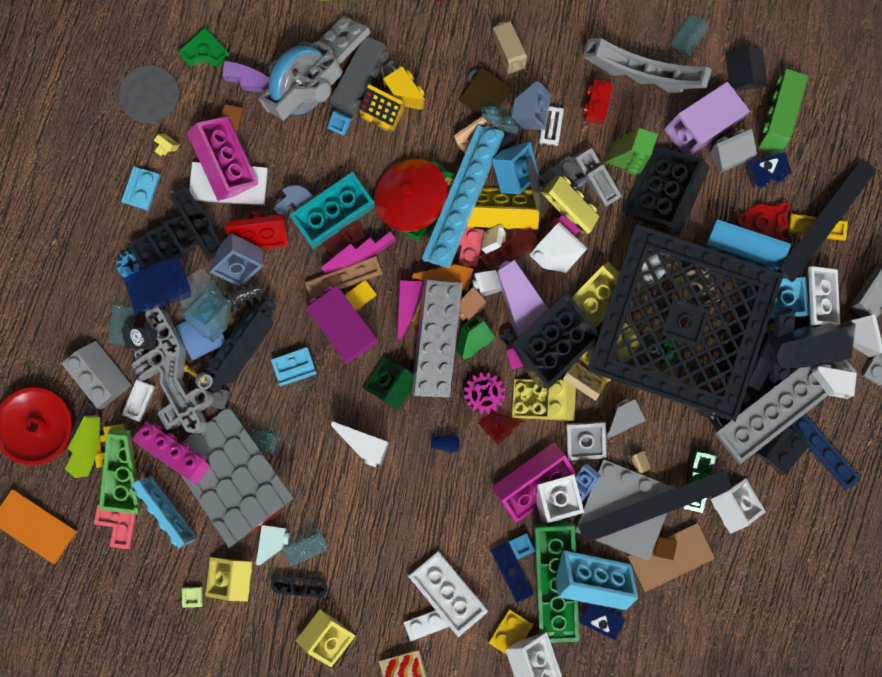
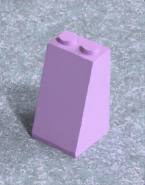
(706, 119)
(520, 297)

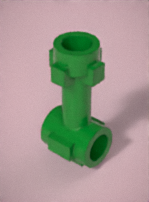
(670, 358)

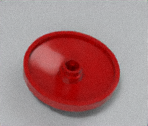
(411, 195)
(34, 426)

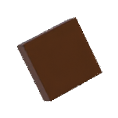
(665, 548)

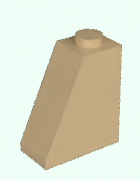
(509, 47)

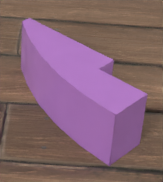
(249, 78)

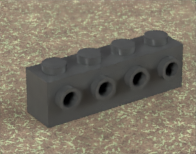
(359, 74)

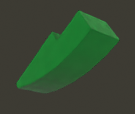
(701, 467)

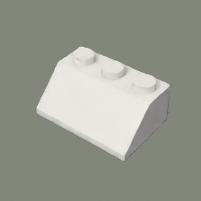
(823, 296)
(533, 657)

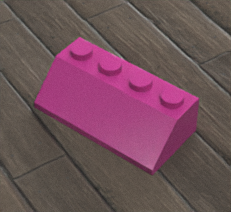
(222, 158)
(519, 488)

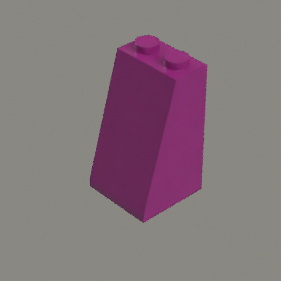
(341, 324)

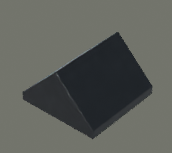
(746, 69)

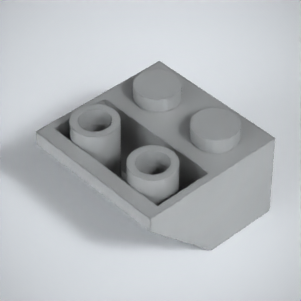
(733, 151)

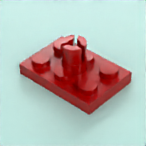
(260, 230)

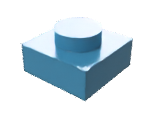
(521, 546)

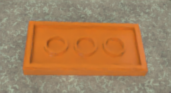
(35, 526)

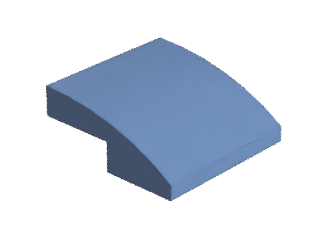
(195, 342)

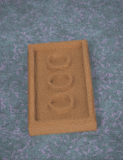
(690, 553)

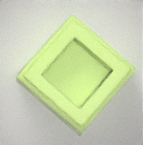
(192, 597)

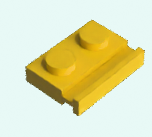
(510, 630)

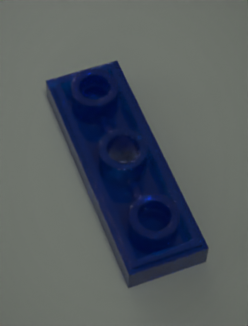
(518, 583)

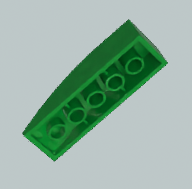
(555, 614)

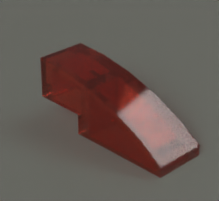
(509, 250)

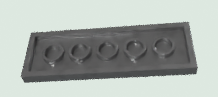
(436, 338)

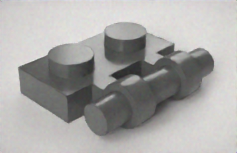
(568, 169)

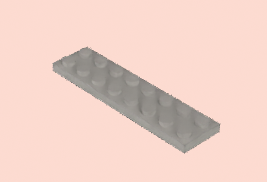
(774, 412)

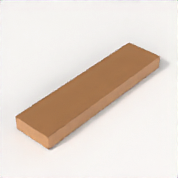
(344, 277)

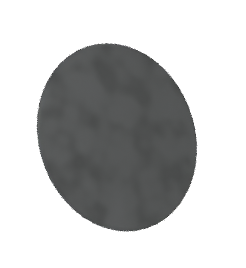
(148, 94)
(536, 188)

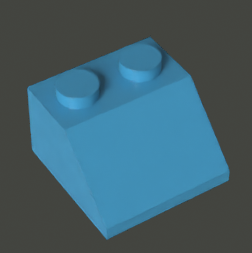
(513, 168)

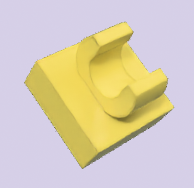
(165, 144)

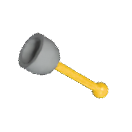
(200, 380)

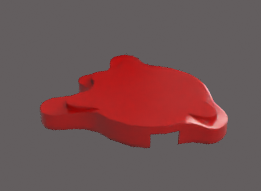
(766, 220)

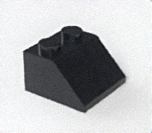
(783, 450)

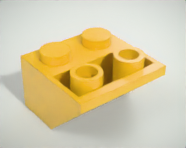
(401, 86)

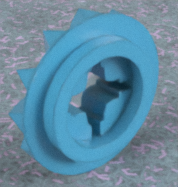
(123, 260)

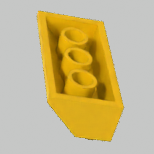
(505, 210)

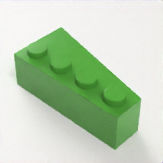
(783, 112)
(632, 150)
(119, 474)

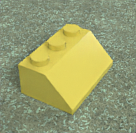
(570, 203)

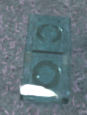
(494, 117)
(305, 549)

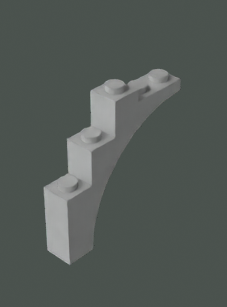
(643, 70)

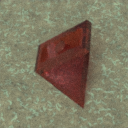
(499, 426)

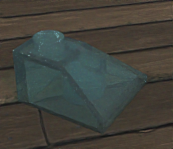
(208, 314)

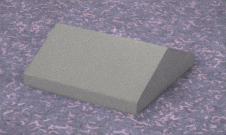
(586, 440)

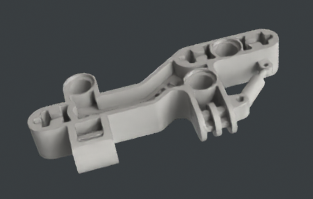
(171, 369)

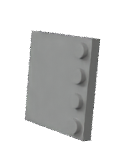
(618, 490)

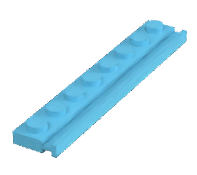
(463, 196)

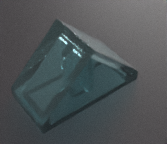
(266, 441)

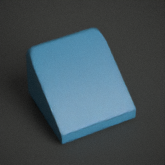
(340, 121)

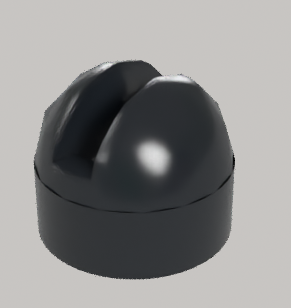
(507, 337)

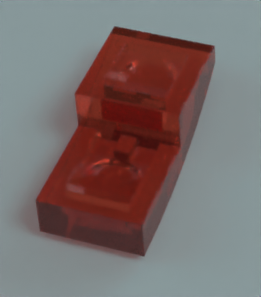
(348, 235)

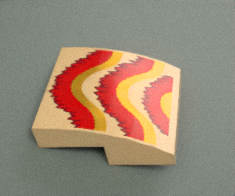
(404, 665)

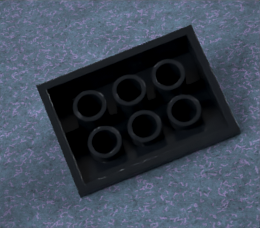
(667, 189)
(555, 341)

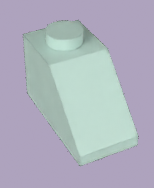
(271, 542)

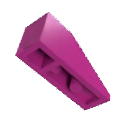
(409, 300)

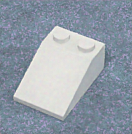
(364, 445)

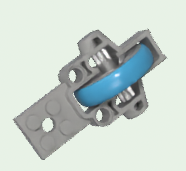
(289, 84)

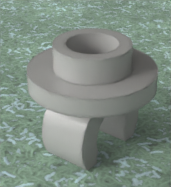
(388, 69)

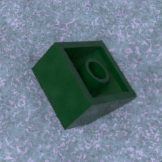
(390, 383)

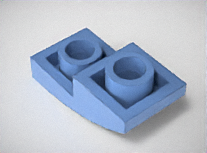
(586, 480)

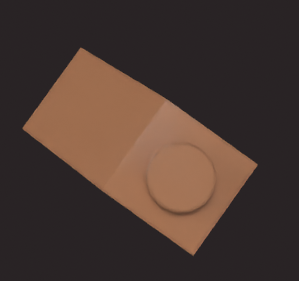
(471, 305)

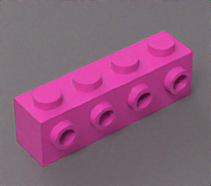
(172, 453)

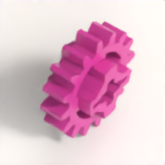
(492, 398)

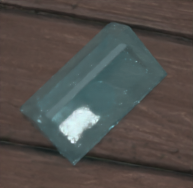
(690, 35)
(120, 318)

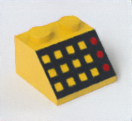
(381, 108)

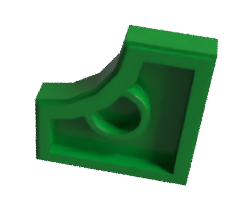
(204, 49)

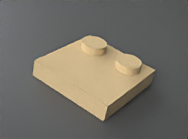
(584, 381)

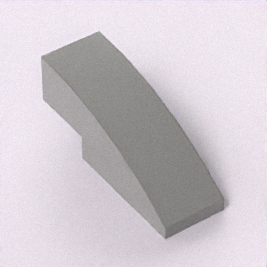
(597, 176)

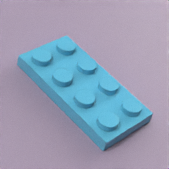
(165, 512)

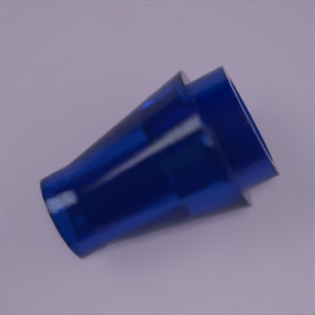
(446, 443)

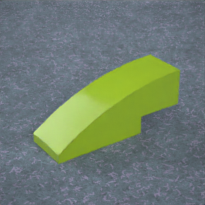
(84, 447)

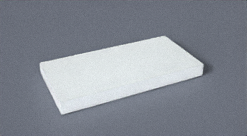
(202, 191)
(448, 594)

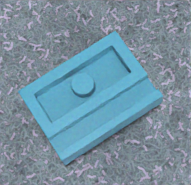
(141, 188)
(293, 367)

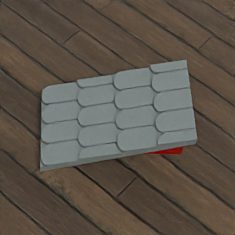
(240, 485)

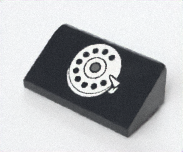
(139, 338)

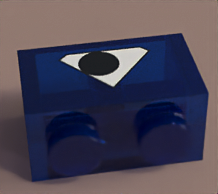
(769, 170)
(602, 620)

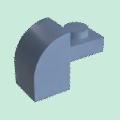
(295, 196)

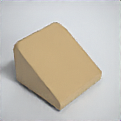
(640, 462)

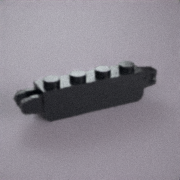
(241, 344)

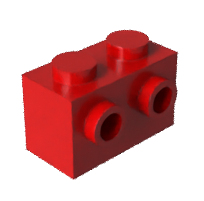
(598, 103)

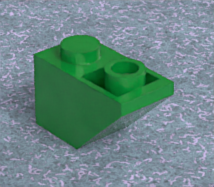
(473, 337)

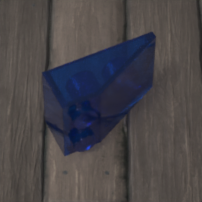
(157, 285)

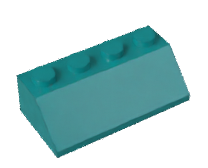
(332, 210)

